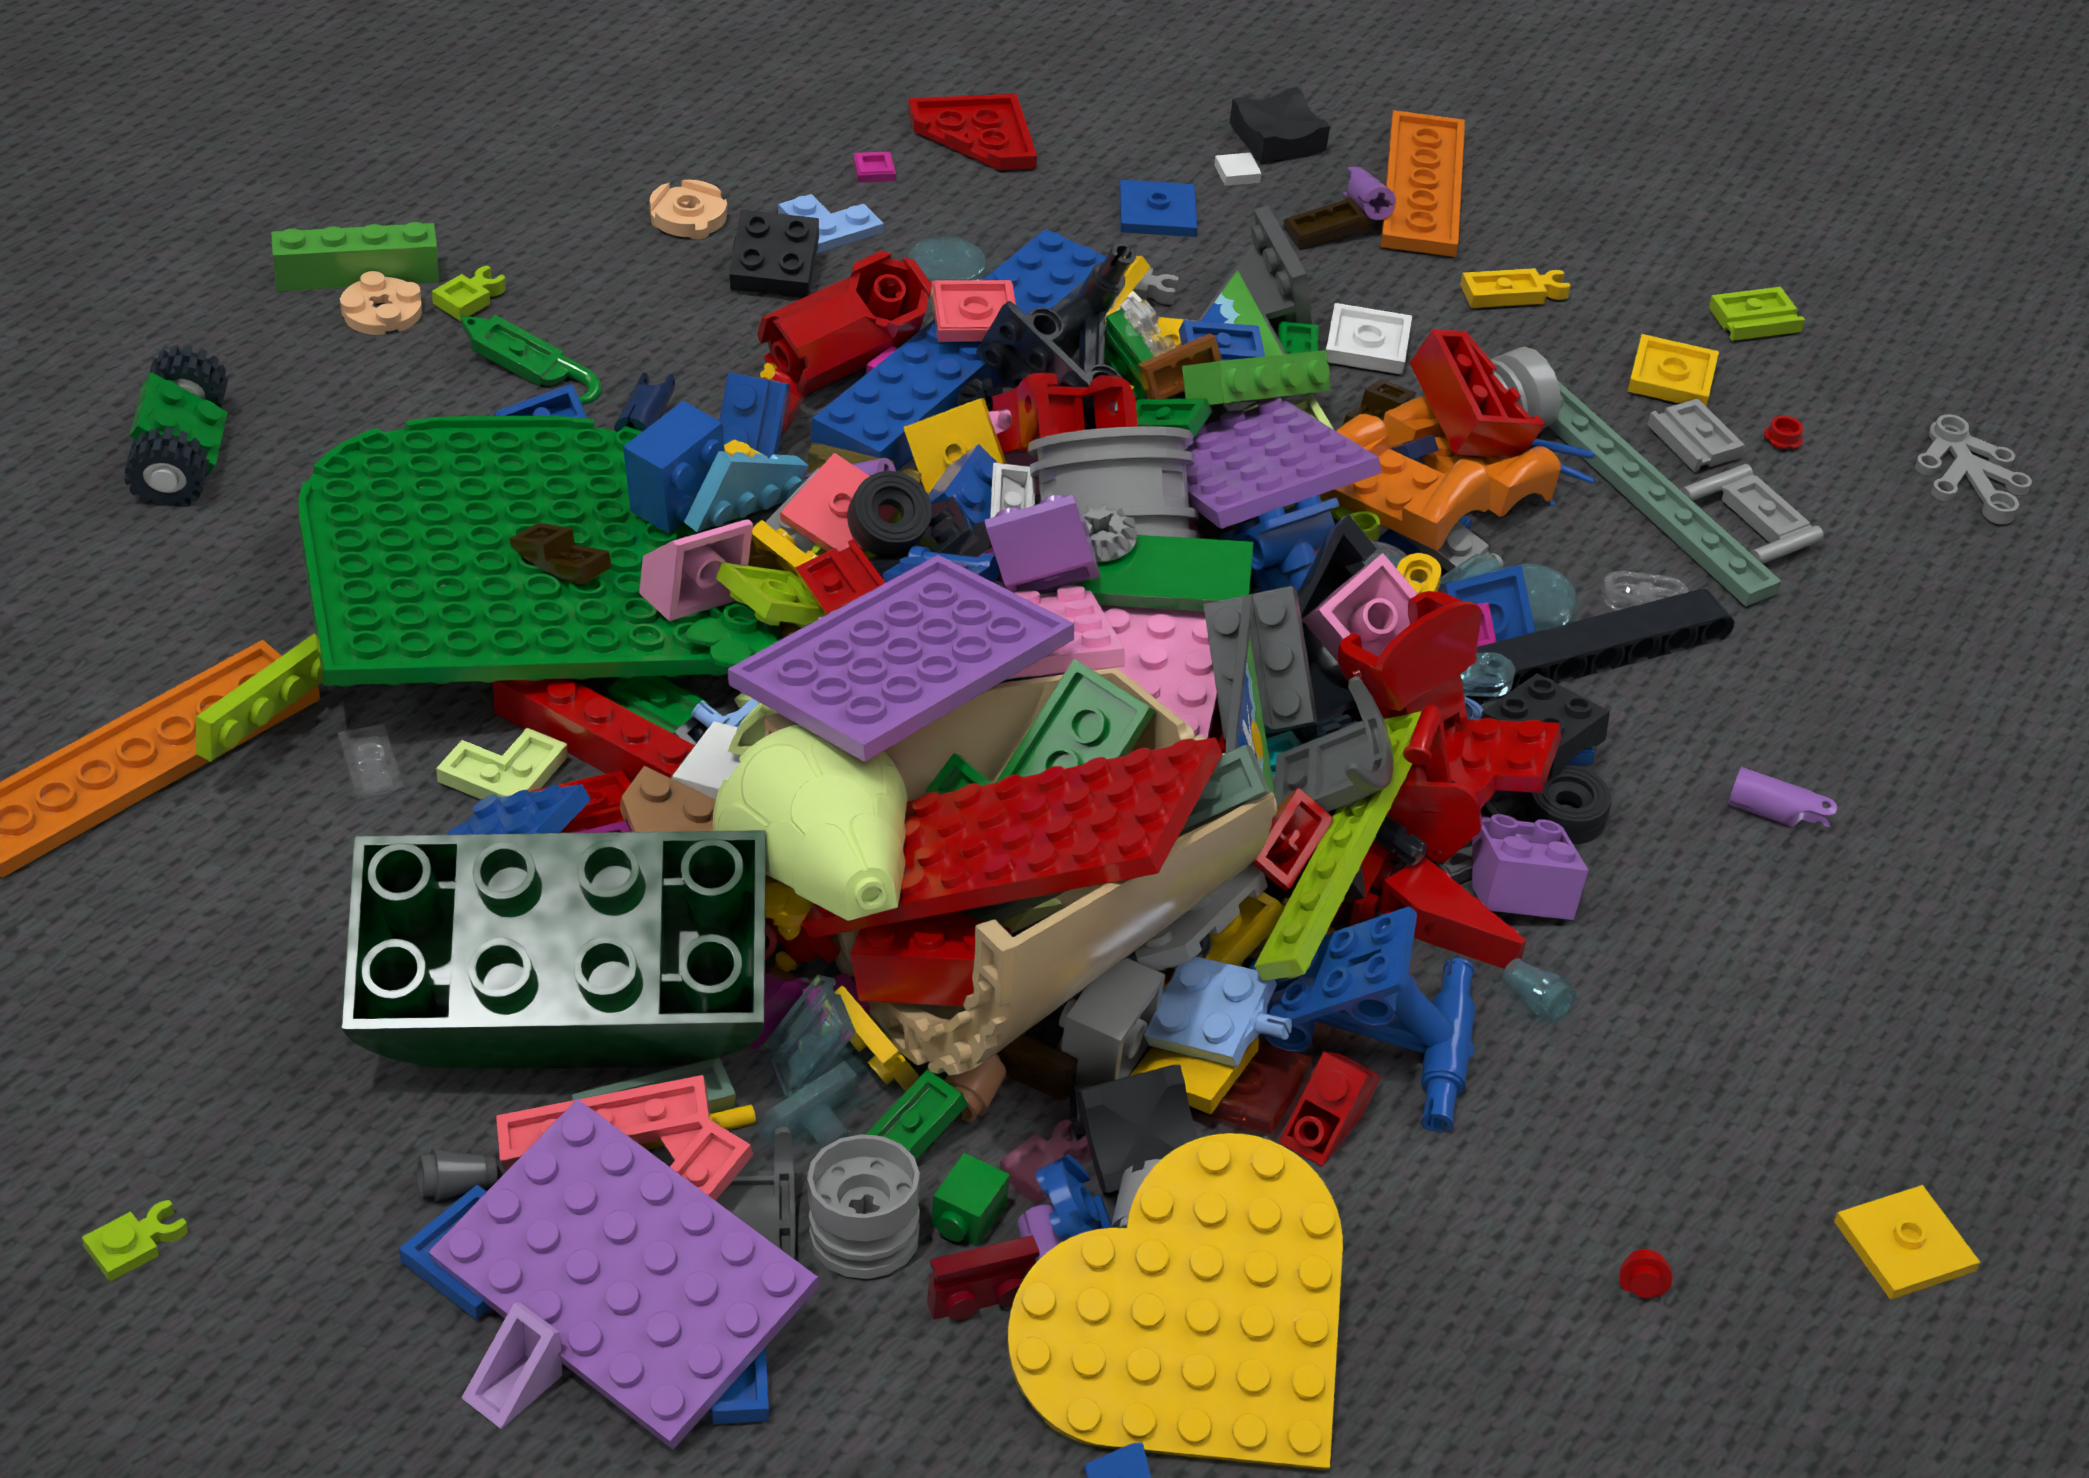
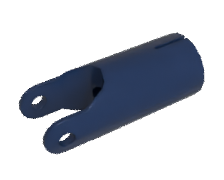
(645, 403)

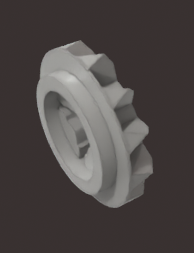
(1121, 533)

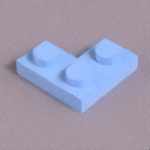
(835, 228)

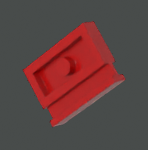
(838, 577)

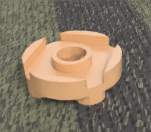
(688, 209)
(400, 309)

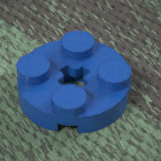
(1073, 1203)

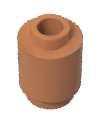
(978, 1086)

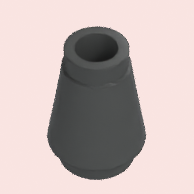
(453, 1174)

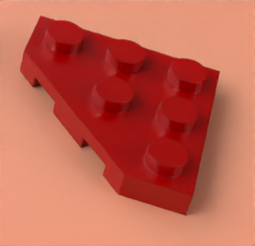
(978, 126)

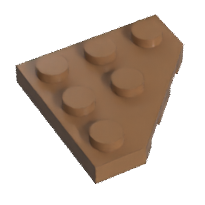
(665, 805)

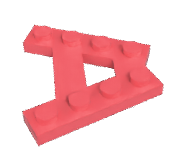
(665, 1111)

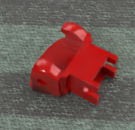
(1047, 410)
(1421, 661)

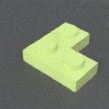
(522, 767)

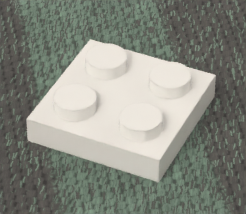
(1368, 338)

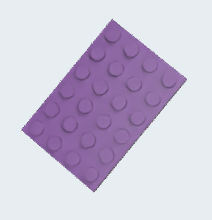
(1269, 461)
(900, 656)
(633, 1267)

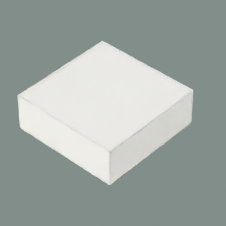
(1237, 169)

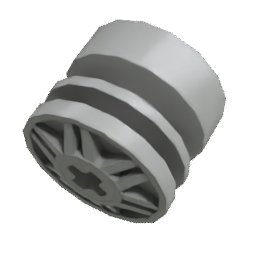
(1533, 380)
(864, 1206)

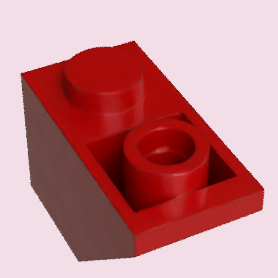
(1329, 1107)

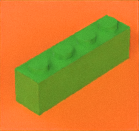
(341, 255)
(1257, 377)

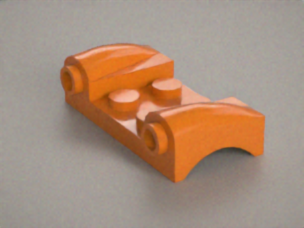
(1509, 477)
(1410, 494)

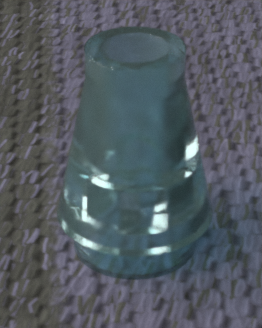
(1541, 990)

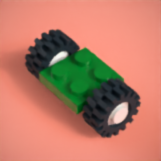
(177, 427)

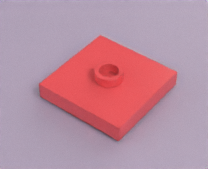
(968, 307)
(823, 505)

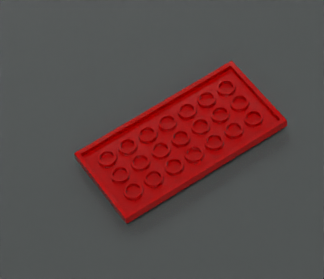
(1041, 833)

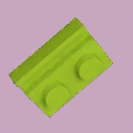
(1756, 313)

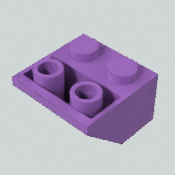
(1043, 545)
(1527, 868)

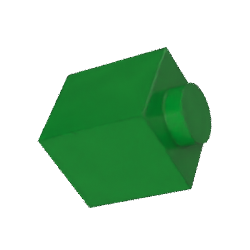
(969, 1200)

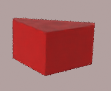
(1292, 838)

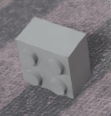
(1110, 1022)

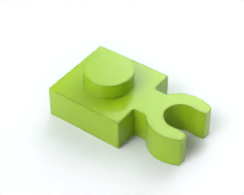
(467, 296)
(131, 1243)

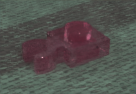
(1037, 1153)

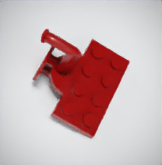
(1460, 770)

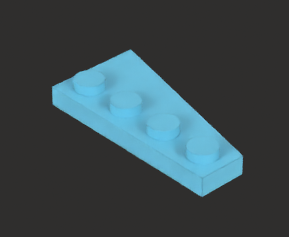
(744, 486)

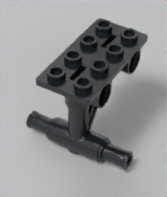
(1032, 342)

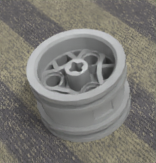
(1123, 469)

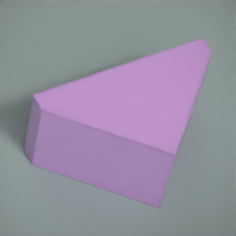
(516, 1367)

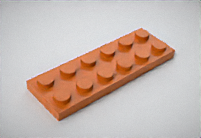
(1426, 182)

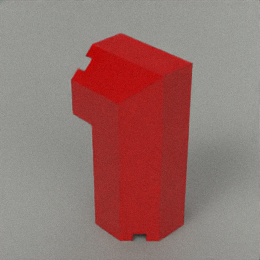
(847, 321)

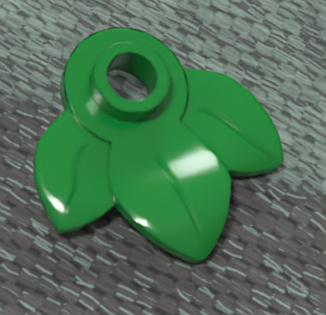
(731, 636)

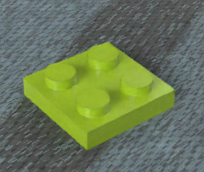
(770, 593)

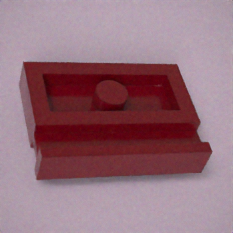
(979, 1277)

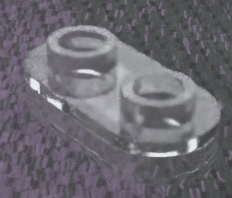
(1630, 589)

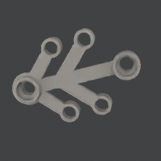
(1952, 434)

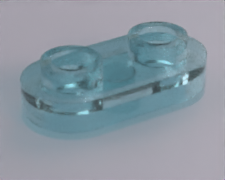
(1488, 676)

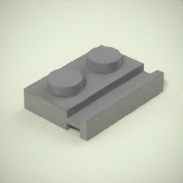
(1696, 435)

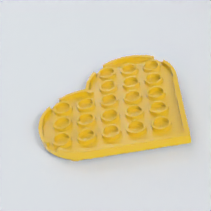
(1199, 1318)

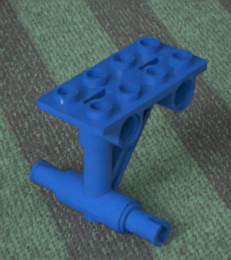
(1285, 541)
(1366, 988)

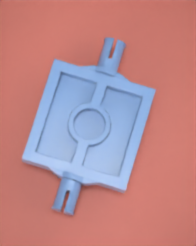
(1214, 1012)

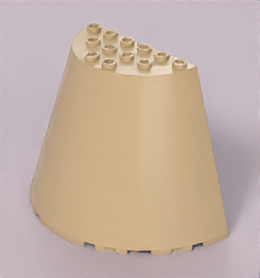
(1049, 963)

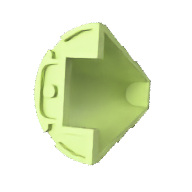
(826, 819)

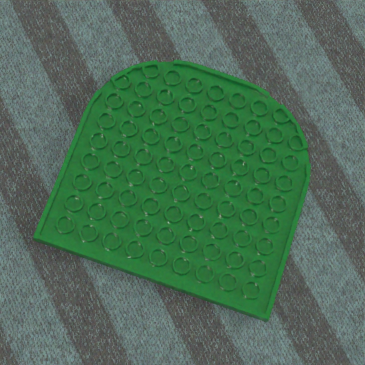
(420, 569)

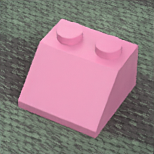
(683, 572)
(1367, 604)

